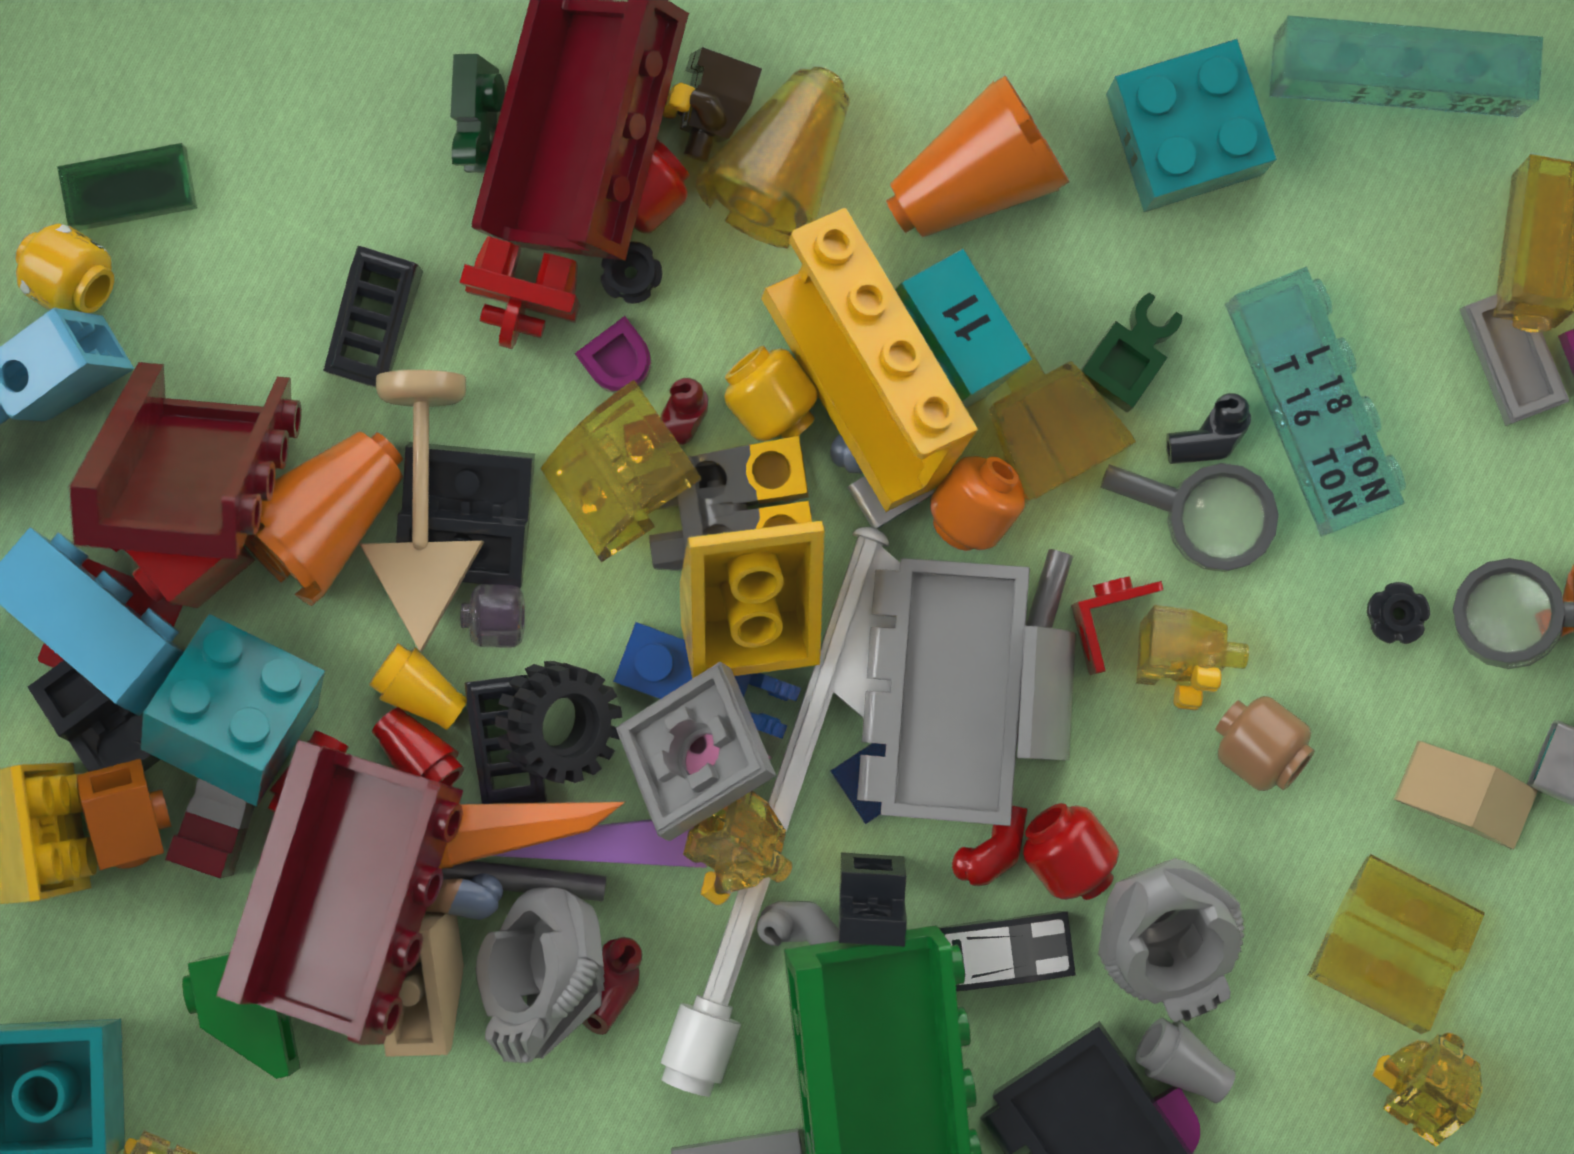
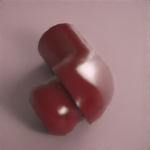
(685, 409)
(620, 982)

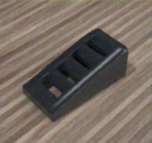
(356, 288)
(479, 720)

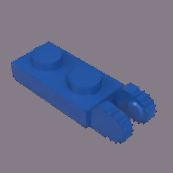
(660, 664)

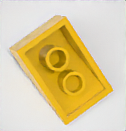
(753, 599)

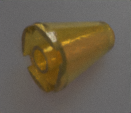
(780, 158)

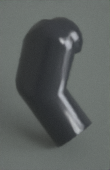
(1217, 435)

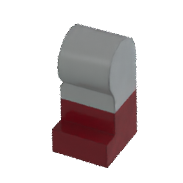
(211, 831)

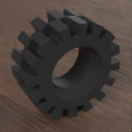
(527, 714)

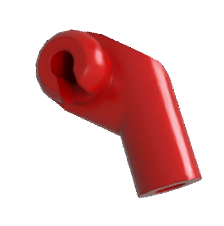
(993, 856)

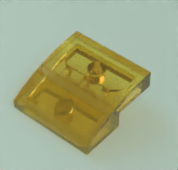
(618, 470)
(1396, 944)

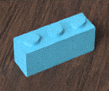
(87, 619)

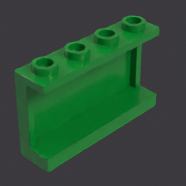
(882, 1046)

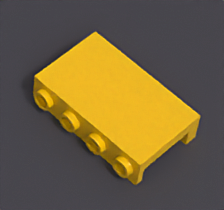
(869, 362)

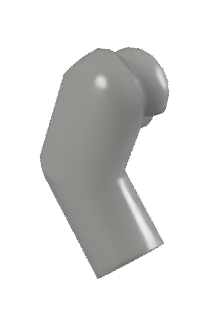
(795, 923)

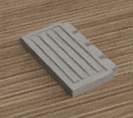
(951, 690)

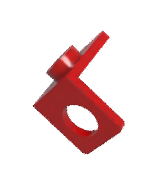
(1106, 594)

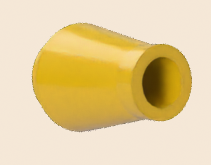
(417, 687)

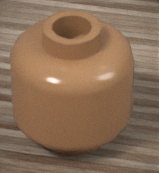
(1264, 743)

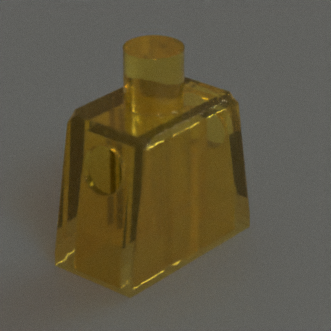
(1055, 427)

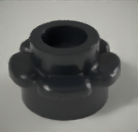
(632, 289)
(1381, 617)

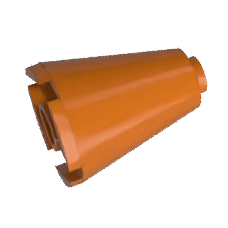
(977, 166)
(325, 512)

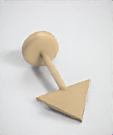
(421, 573)

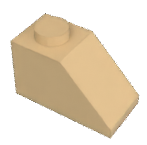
(430, 992)

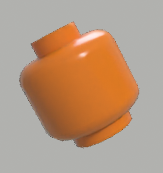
(977, 503)

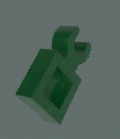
(475, 100)
(1126, 358)

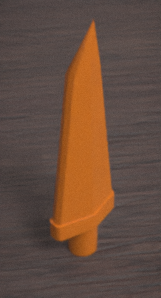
(513, 826)

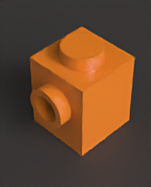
(123, 815)

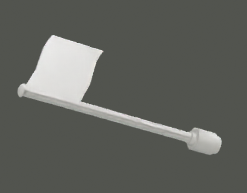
(704, 1032)

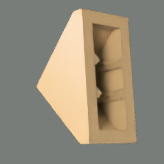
(1466, 794)

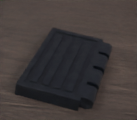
(1081, 1103)

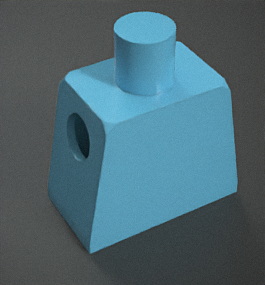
(58, 364)

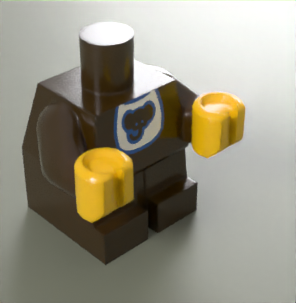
(713, 101)

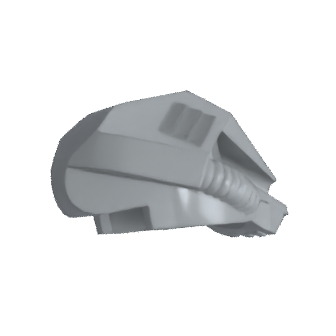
(1172, 938)
(553, 957)

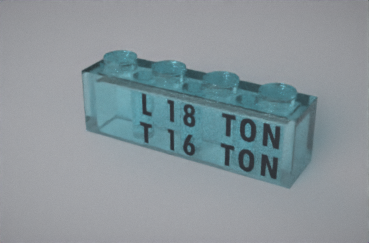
(1406, 66)
(1315, 400)

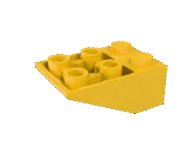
(42, 834)

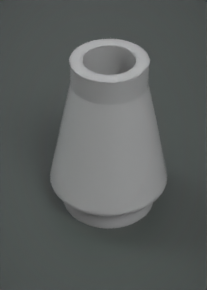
(1182, 1060)

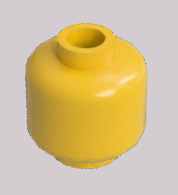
(771, 394)

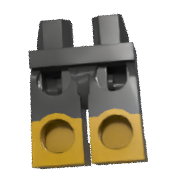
(727, 487)

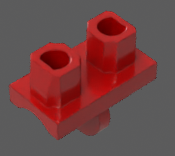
(494, 279)

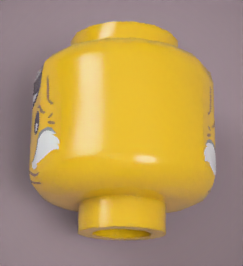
(64, 269)

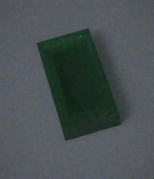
(127, 187)

